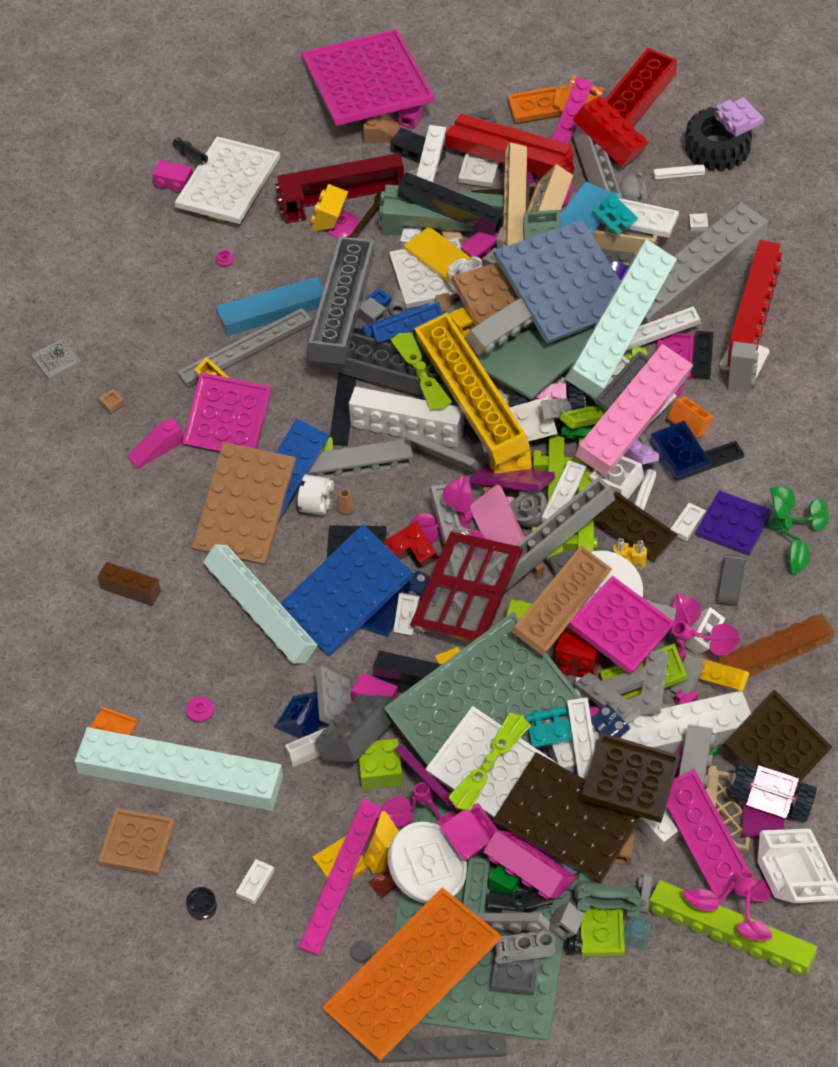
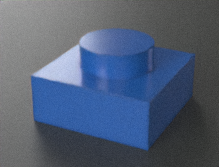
(380, 297)

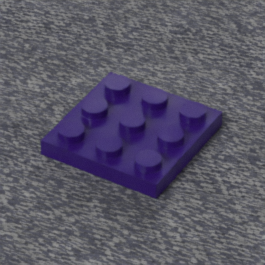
(734, 523)

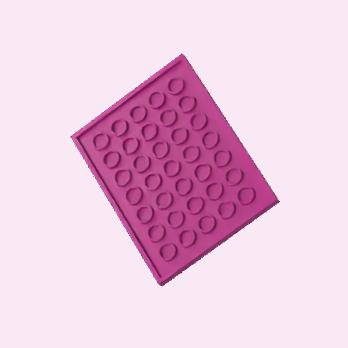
(367, 77)

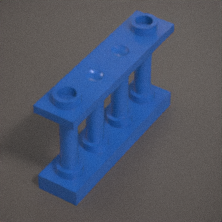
(402, 322)

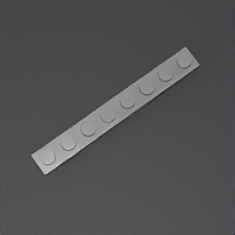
(250, 344)

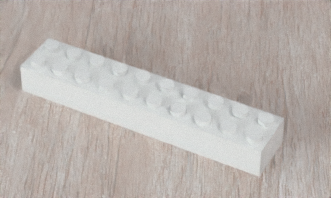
(669, 728)

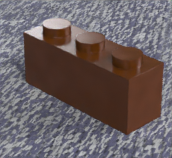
(129, 583)

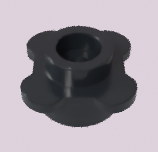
(573, 944)

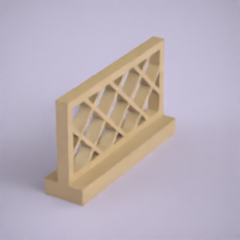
(713, 794)

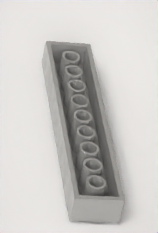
(707, 258)

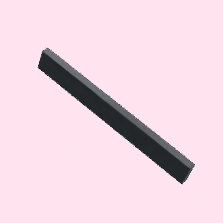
(341, 415)

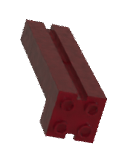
(357, 177)

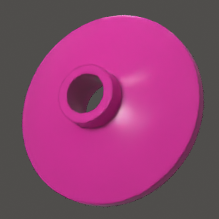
(345, 225)

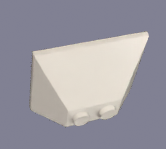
(796, 866)

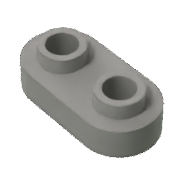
(645, 884)

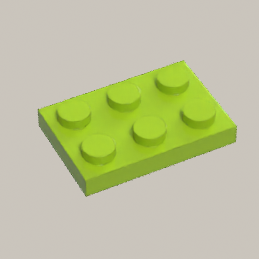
(602, 932)

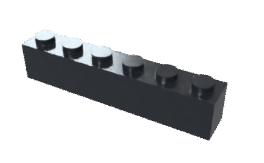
(450, 203)

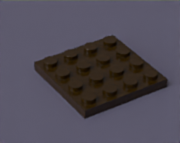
(777, 739)
(630, 777)

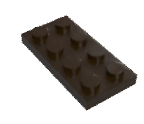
(635, 525)

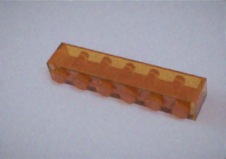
(781, 646)

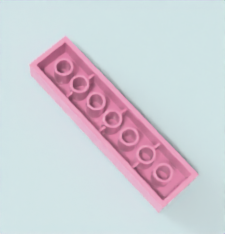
(633, 410)

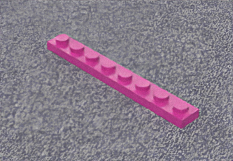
(340, 878)

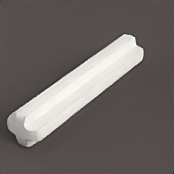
(682, 171)
(645, 488)

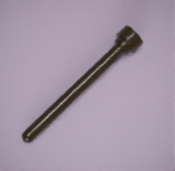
(367, 217)

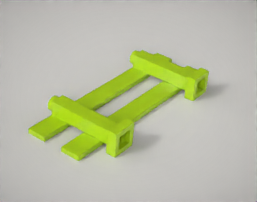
(556, 463)

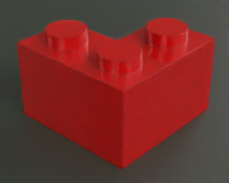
(412, 540)

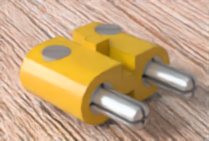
(635, 555)

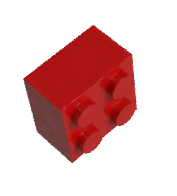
(576, 656)

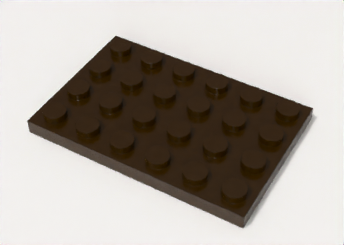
(552, 817)

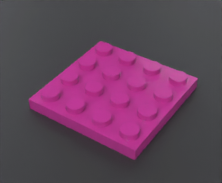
(226, 412)
(621, 624)

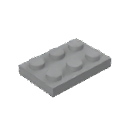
(332, 693)

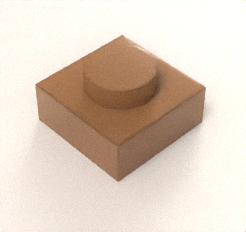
(111, 401)

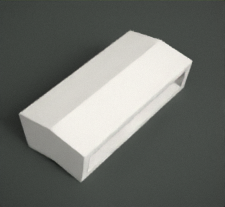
(303, 749)

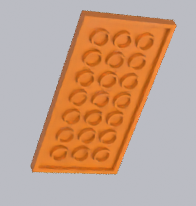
(411, 973)

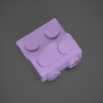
(738, 116)

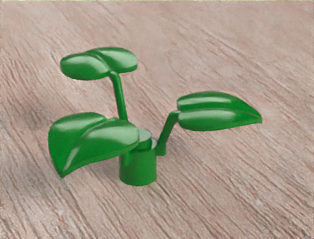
(783, 502)

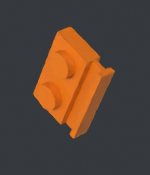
(114, 722)

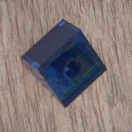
(300, 716)

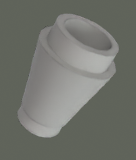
(397, 303)

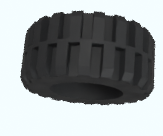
(713, 153)

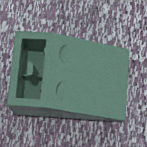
(541, 222)

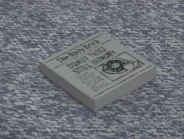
(56, 359)

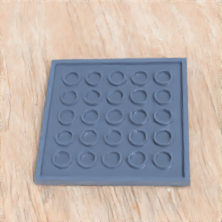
(560, 279)

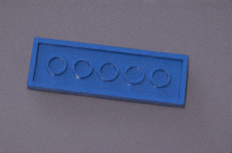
(305, 445)

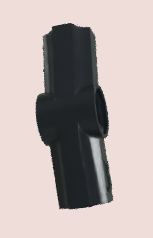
(507, 901)

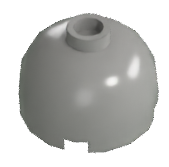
(633, 188)
(529, 508)

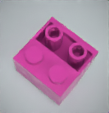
(469, 832)

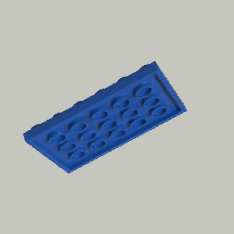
(346, 590)

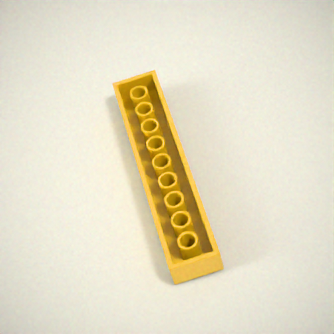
(472, 389)

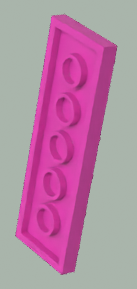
(705, 832)

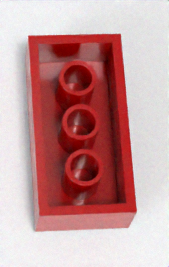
(610, 131)

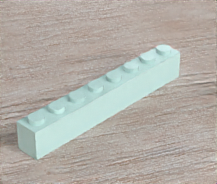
(260, 604)

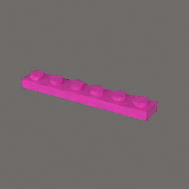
(575, 101)

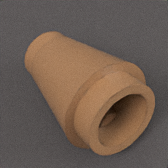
(345, 502)

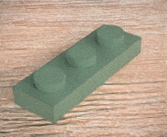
(476, 885)

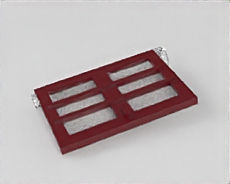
(466, 586)

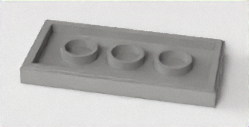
(443, 452)

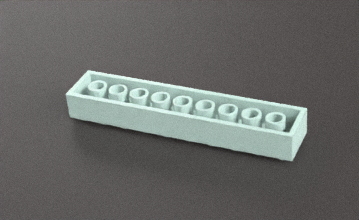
(620, 319)
(179, 768)

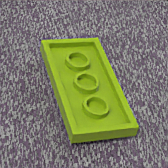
(674, 674)

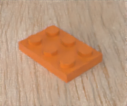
(533, 104)

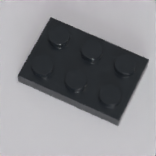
(339, 534)

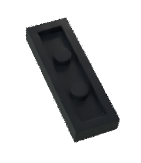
(702, 354)

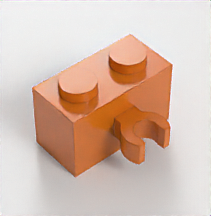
(694, 415)

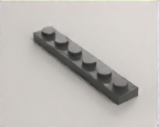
(447, 1048)

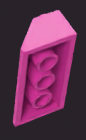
(529, 864)

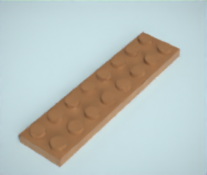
(561, 600)

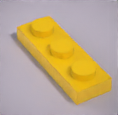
(724, 675)

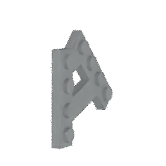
(649, 677)

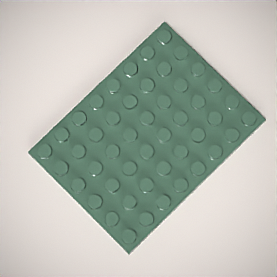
(493, 675)

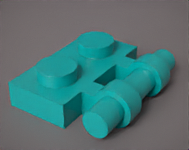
(618, 212)
(551, 733)

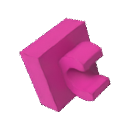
(682, 698)

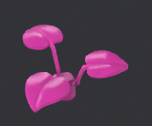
(456, 495)
(688, 611)
(400, 808)
(744, 886)

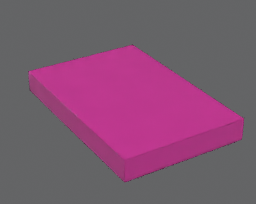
(681, 344)

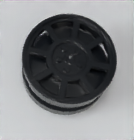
(202, 904)

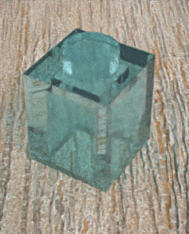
(637, 933)

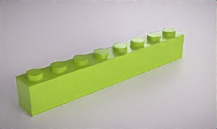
(722, 926)

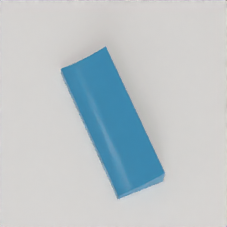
(582, 205)
(270, 306)

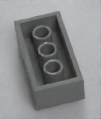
(355, 728)

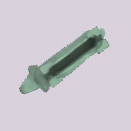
(606, 896)

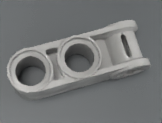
(535, 950)

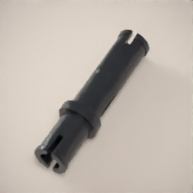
(187, 149)

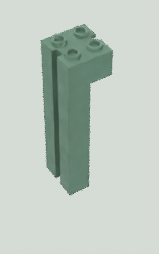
(397, 213)

